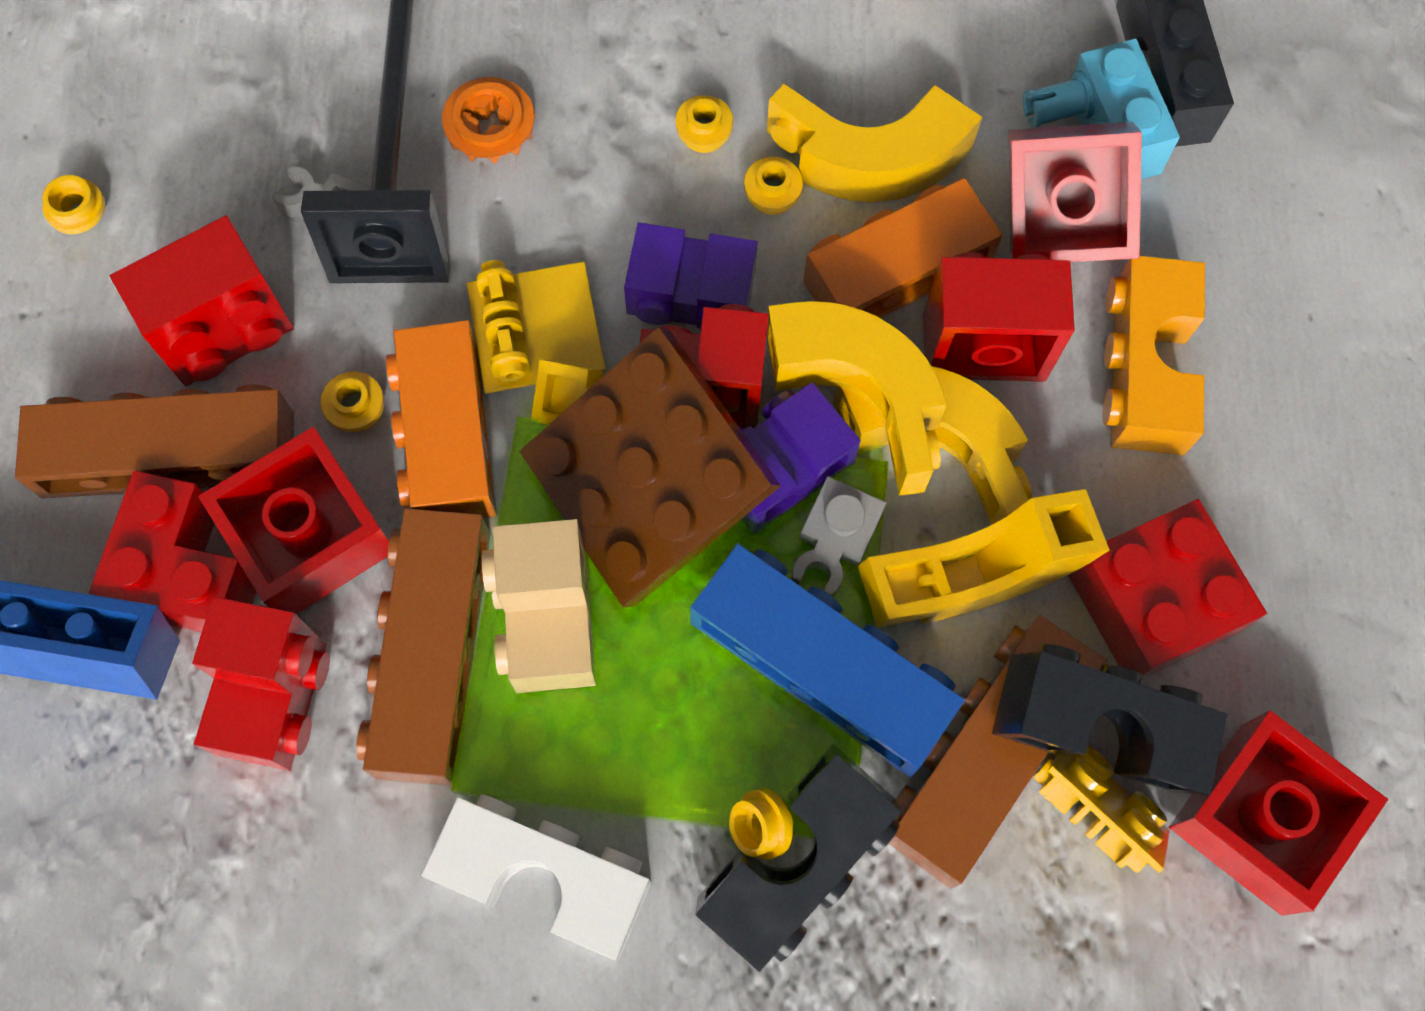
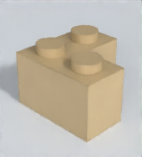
(544, 589)

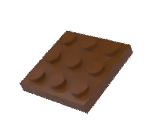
(648, 467)

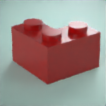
(728, 356)
(161, 557)
(262, 682)

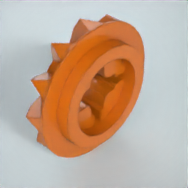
(478, 101)

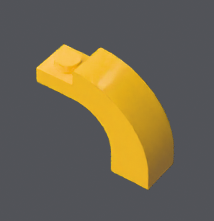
(879, 160)
(875, 361)
(972, 429)
(1005, 560)

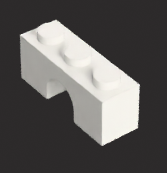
(486, 848)

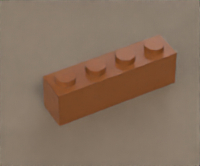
(186, 437)
(425, 648)
(975, 772)

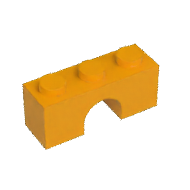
(1148, 401)

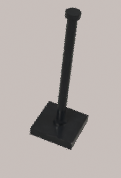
(382, 230)

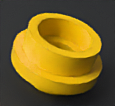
(699, 136)
(66, 192)
(768, 198)
(356, 417)
(761, 824)

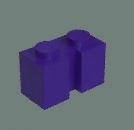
(681, 275)
(801, 447)

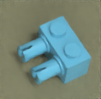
(1111, 87)

